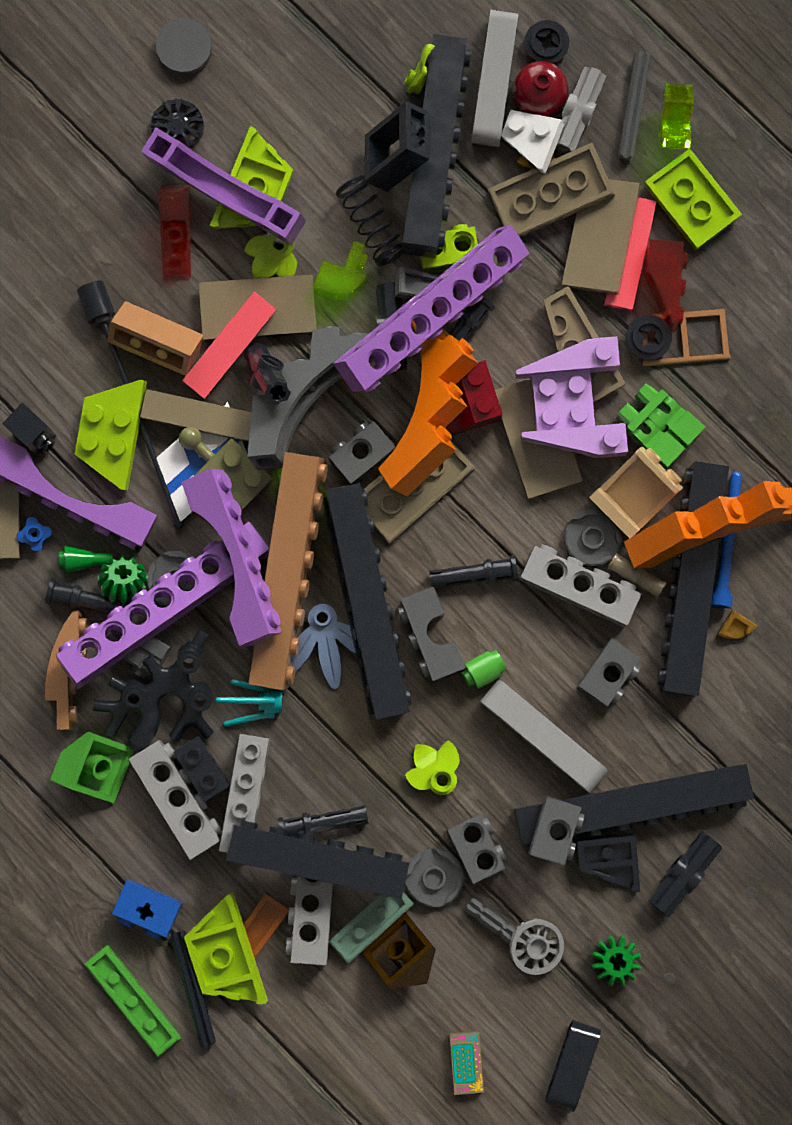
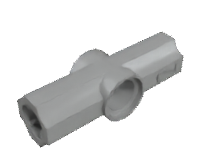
(580, 108)

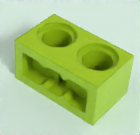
(449, 253)

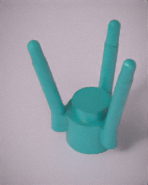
(269, 701)

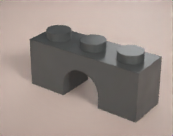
(438, 660)

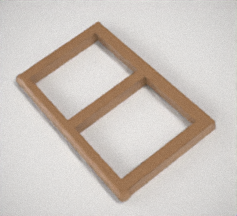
(684, 339)

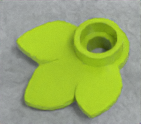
(416, 78)
(269, 259)
(431, 765)

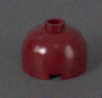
(540, 89)

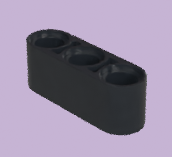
(573, 1065)

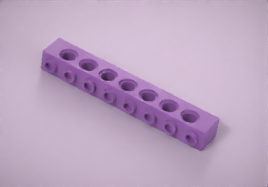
(355, 364)
(83, 670)

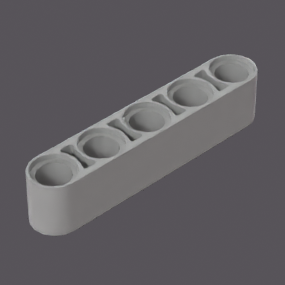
(494, 78)
(544, 736)

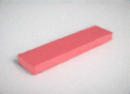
(635, 257)
(229, 345)

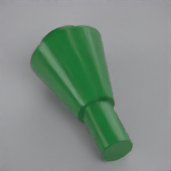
(77, 559)

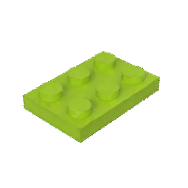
(692, 199)

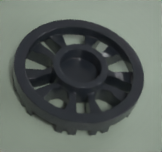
(177, 123)

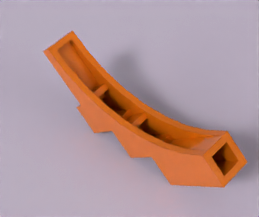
(439, 402)
(722, 516)

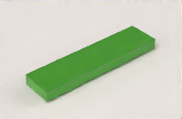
(132, 1000)

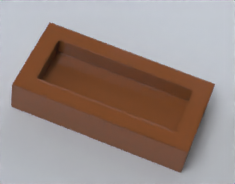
(264, 922)

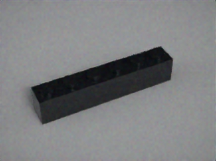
(317, 860)

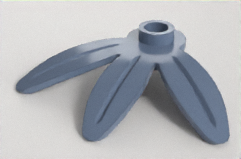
(325, 635)

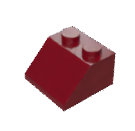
(480, 399)

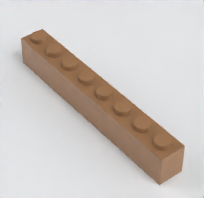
(287, 566)

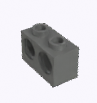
(470, 851)

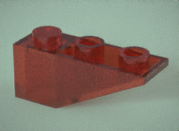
(175, 229)
(663, 275)

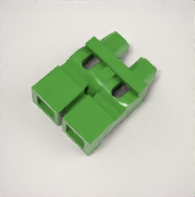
(659, 414)

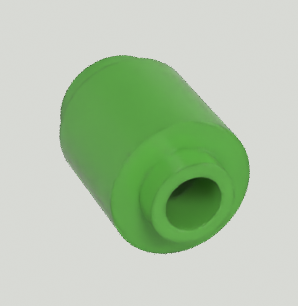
(483, 669)

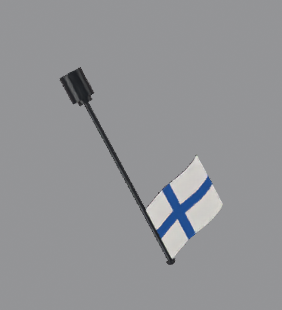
(176, 462)

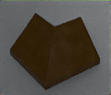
(401, 954)

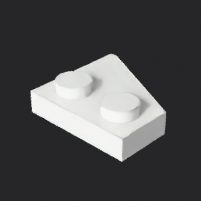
(533, 137)

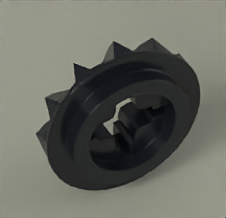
(542, 30)
(646, 324)

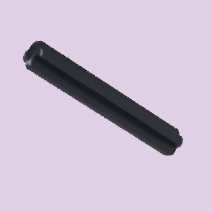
(193, 992)

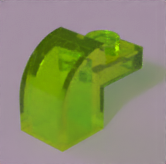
(676, 116)
(343, 282)

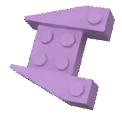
(566, 402)

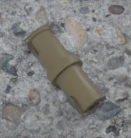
(636, 576)

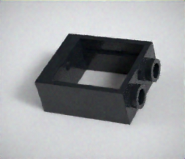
(403, 125)

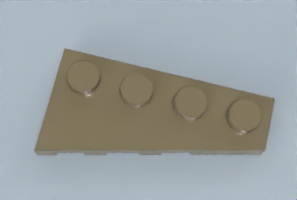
(571, 327)

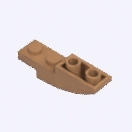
(58, 685)

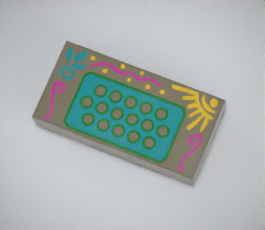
(466, 1062)

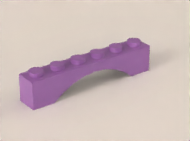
(222, 187)
(124, 520)
(252, 610)

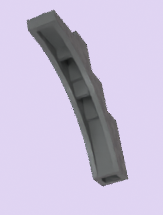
(275, 425)

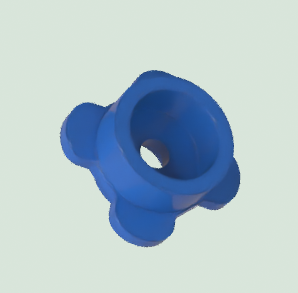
(33, 526)

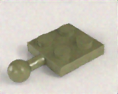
(232, 459)

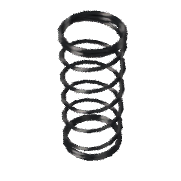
(380, 260)

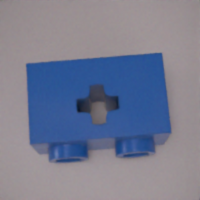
(136, 896)

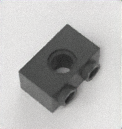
(356, 469)
(615, 656)
(543, 844)

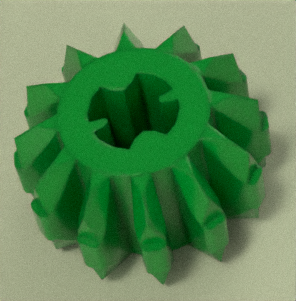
(122, 579)
(624, 953)

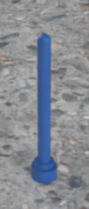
(721, 594)

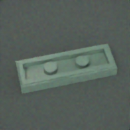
(369, 925)

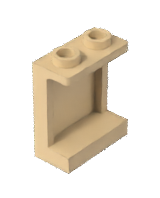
(637, 491)

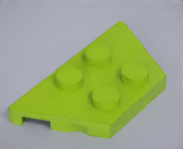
(259, 168)
(111, 431)
(224, 955)

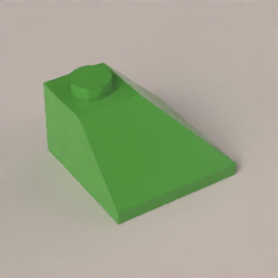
(93, 766)

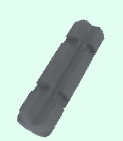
(490, 919)

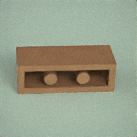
(155, 338)

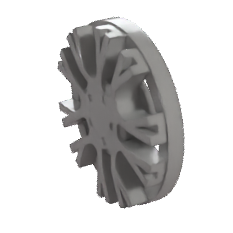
(536, 946)

